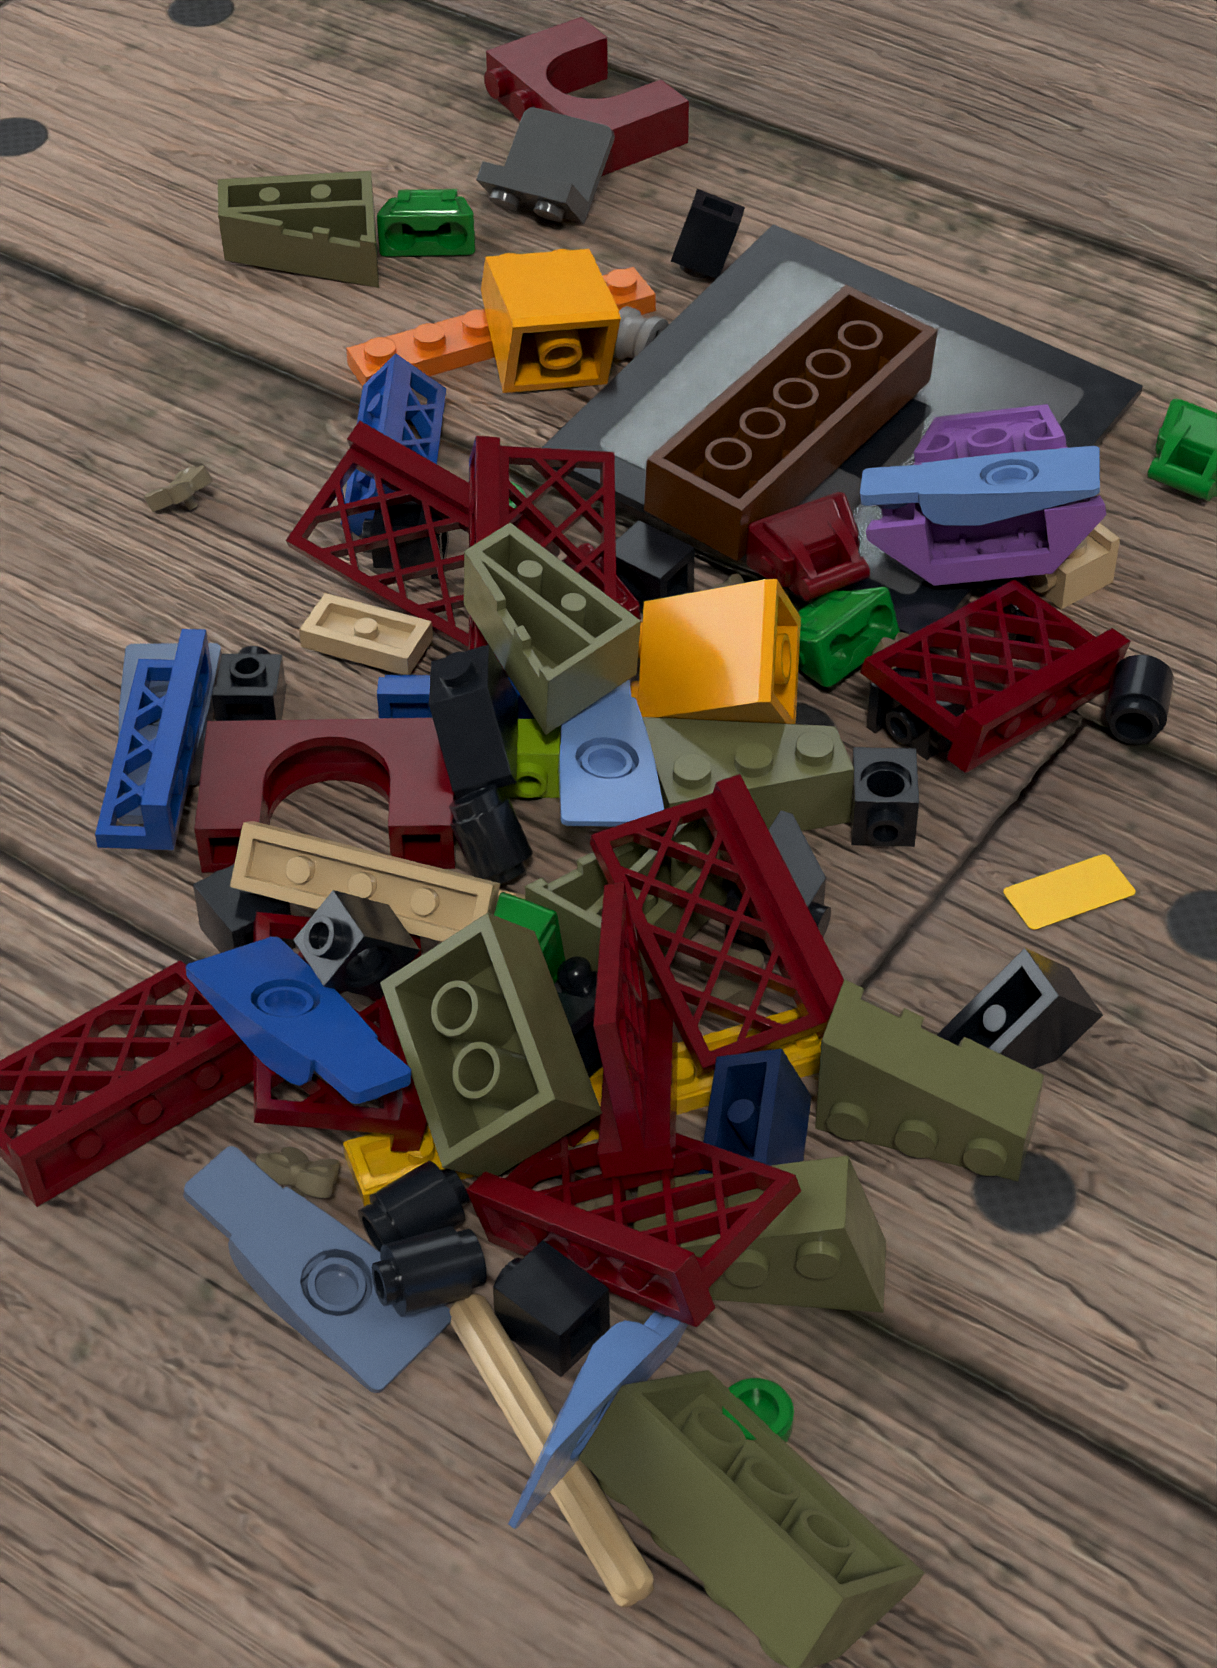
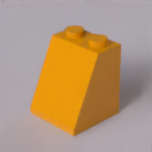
(549, 319)
(720, 655)

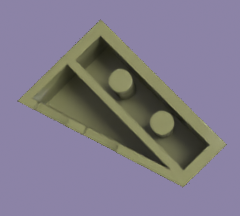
(782, 765)
(921, 1093)
(813, 1254)

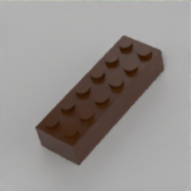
(789, 420)

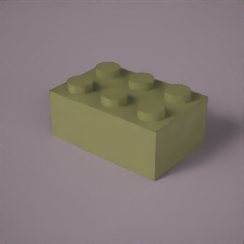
(489, 1047)

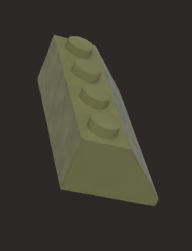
(748, 1517)

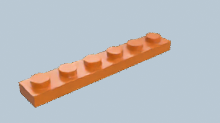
(467, 337)

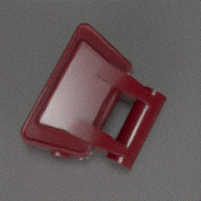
(809, 547)

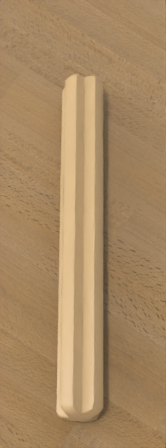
(532, 1419)

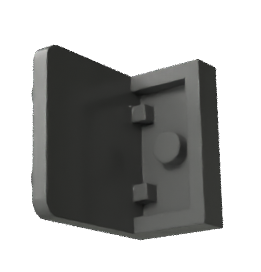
(550, 166)

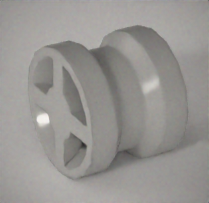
(636, 332)

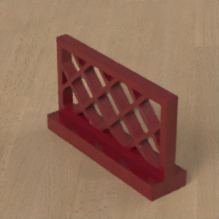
(413, 480)
(490, 505)
(1028, 696)
(772, 898)
(636, 1052)
(127, 1104)
(325, 1108)
(635, 1264)

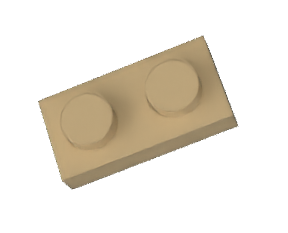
(366, 634)

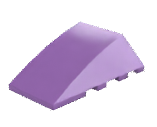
(997, 550)

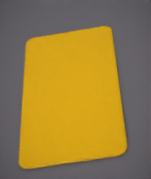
(1069, 891)

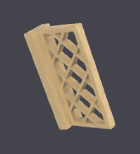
(308, 868)

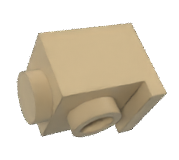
(1083, 571)

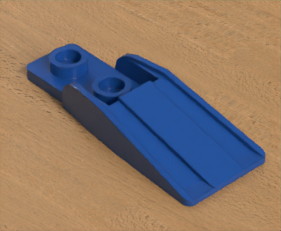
(296, 1021)

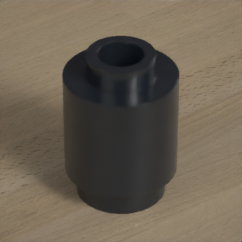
(1139, 698)
(490, 835)
(415, 1205)
(429, 1270)

